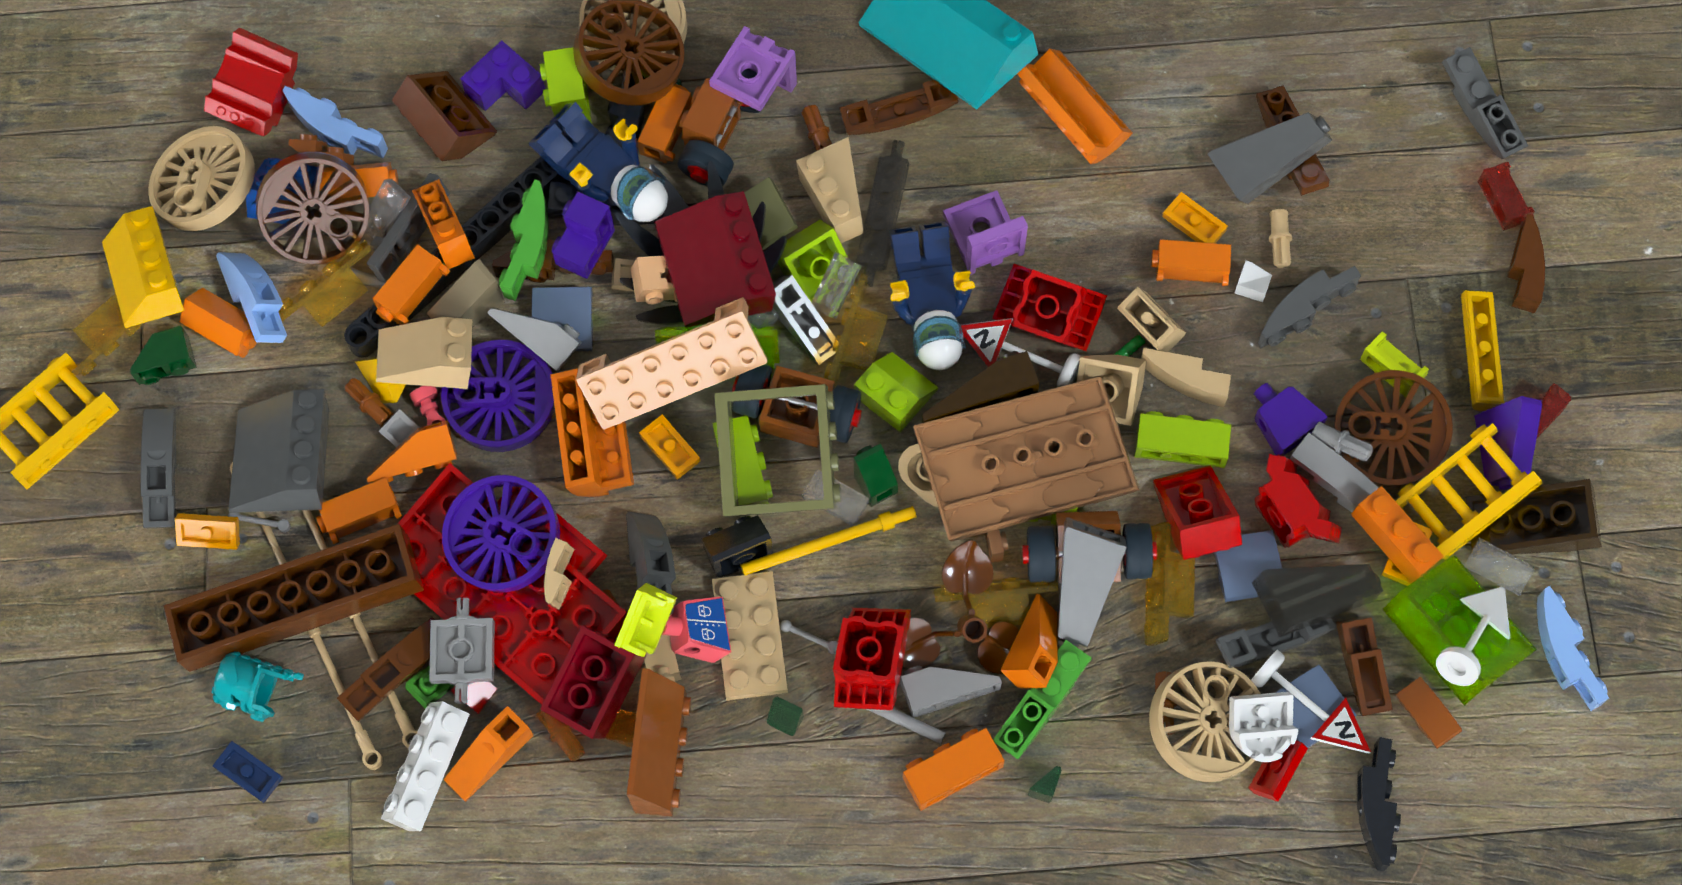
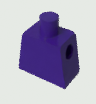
(1285, 417)

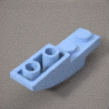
(325, 121)
(257, 294)
(1559, 640)

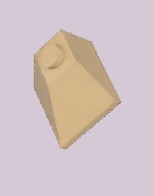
(1122, 379)

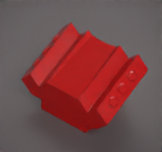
(252, 83)
(1050, 307)
(1292, 506)
(870, 658)

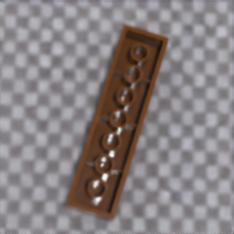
(293, 597)

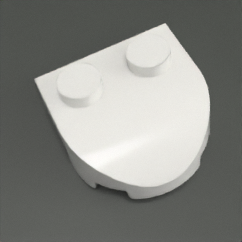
(1262, 724)

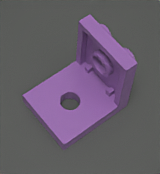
(772, 63)
(991, 245)

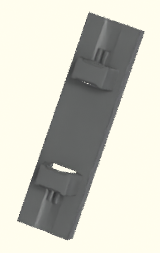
(402, 236)

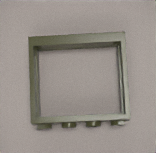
(727, 459)

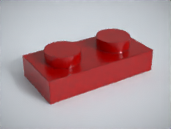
(1275, 775)

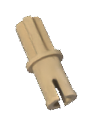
(1280, 238)

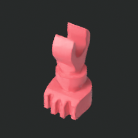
(423, 397)

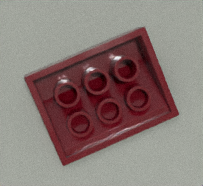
(715, 258)

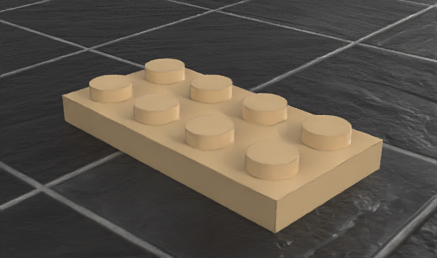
(753, 626)

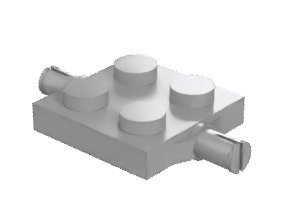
(462, 650)

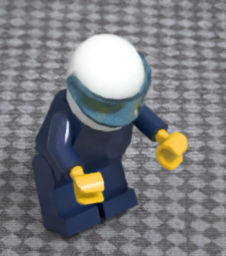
(600, 165)
(927, 293)

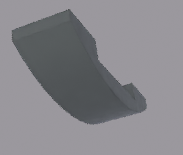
(1262, 641)

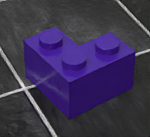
(502, 73)
(586, 236)

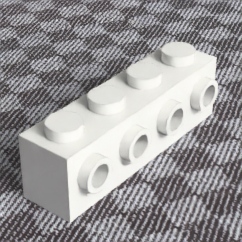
(424, 766)

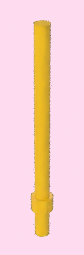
(884, 522)

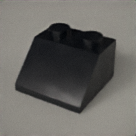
(737, 545)

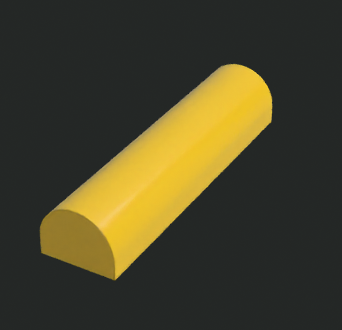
(1482, 349)

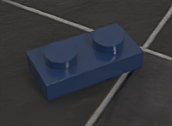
(247, 771)

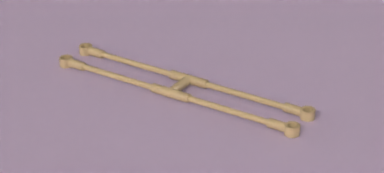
(361, 735)

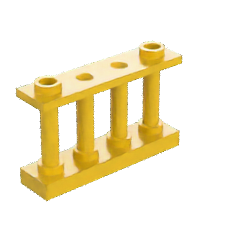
(74, 428)
(1472, 520)

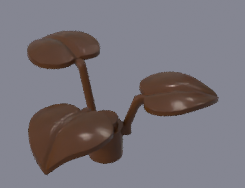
(963, 571)

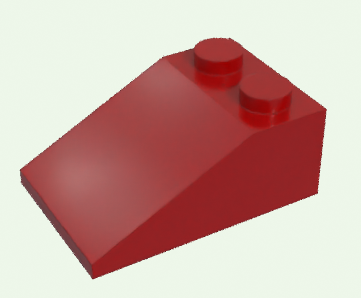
(1199, 512)

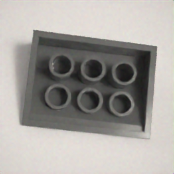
(280, 453)

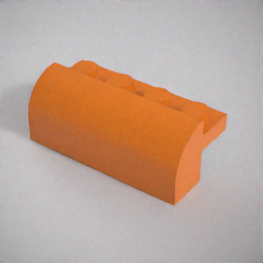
(1074, 106)
(591, 456)

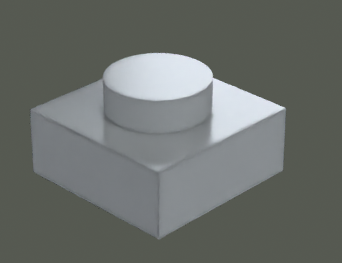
(398, 428)

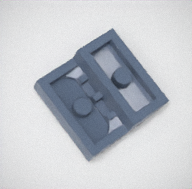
(565, 306)
(1244, 563)
(1320, 690)

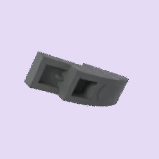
(1482, 106)
(1297, 308)
(158, 468)
(650, 551)

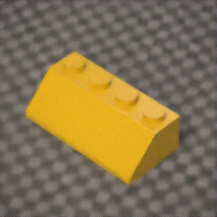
(141, 268)

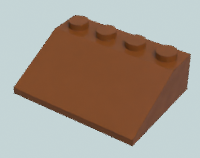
(657, 745)

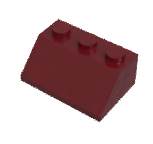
(592, 683)

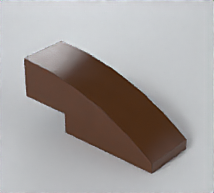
(1528, 267)
(1364, 665)

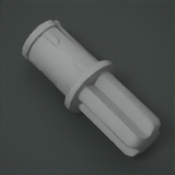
(1342, 442)

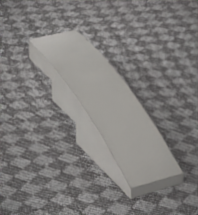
(1333, 472)

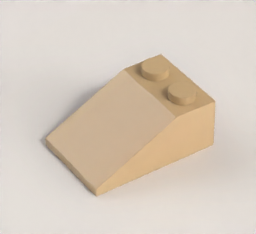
(426, 353)

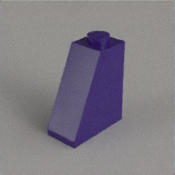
(1516, 436)

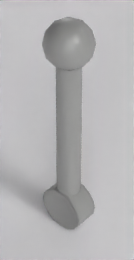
(283, 525)
(831, 646)

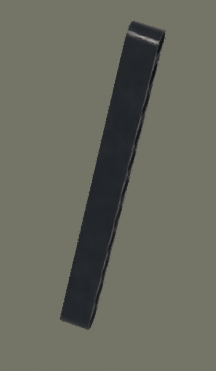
(474, 229)

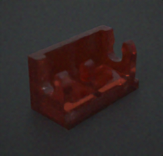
(1504, 196)

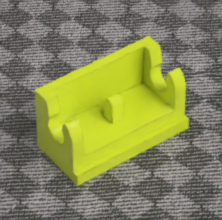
(1384, 356)
(645, 620)

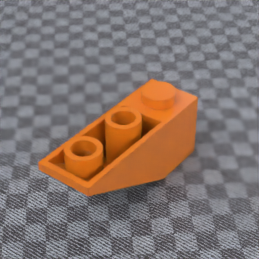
(443, 224)
(423, 448)
(1034, 648)
(488, 753)

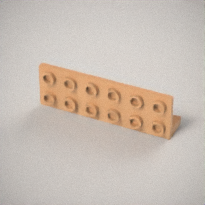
(672, 367)

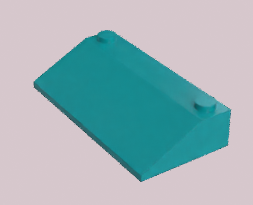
(956, 42)

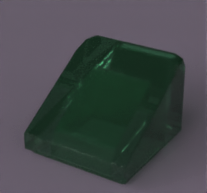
(785, 716)
(1046, 786)

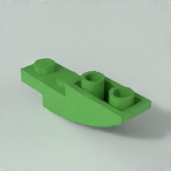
(531, 238)
(1041, 703)

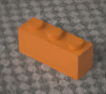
(1396, 535)
(952, 768)

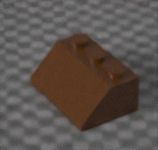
(443, 114)

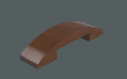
(898, 110)

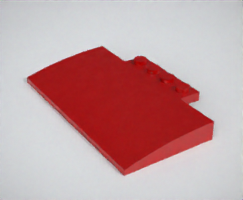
(528, 631)

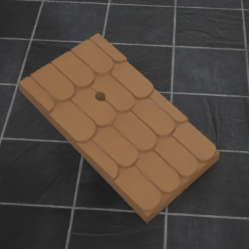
(1000, 464)

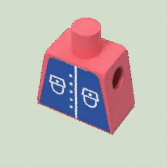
(699, 629)

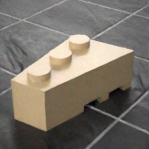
(832, 188)

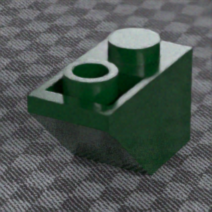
(164, 355)
(874, 474)

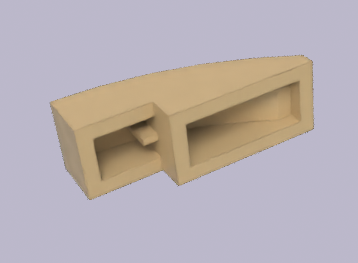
(1185, 376)

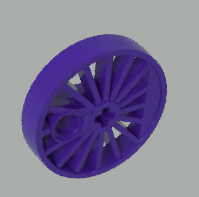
(513, 397)
(497, 548)

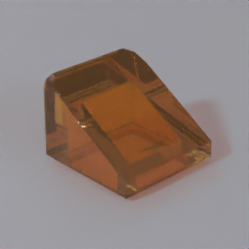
(623, 728)

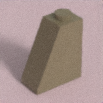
(470, 296)

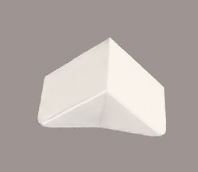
(1253, 282)

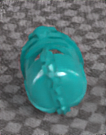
(250, 683)

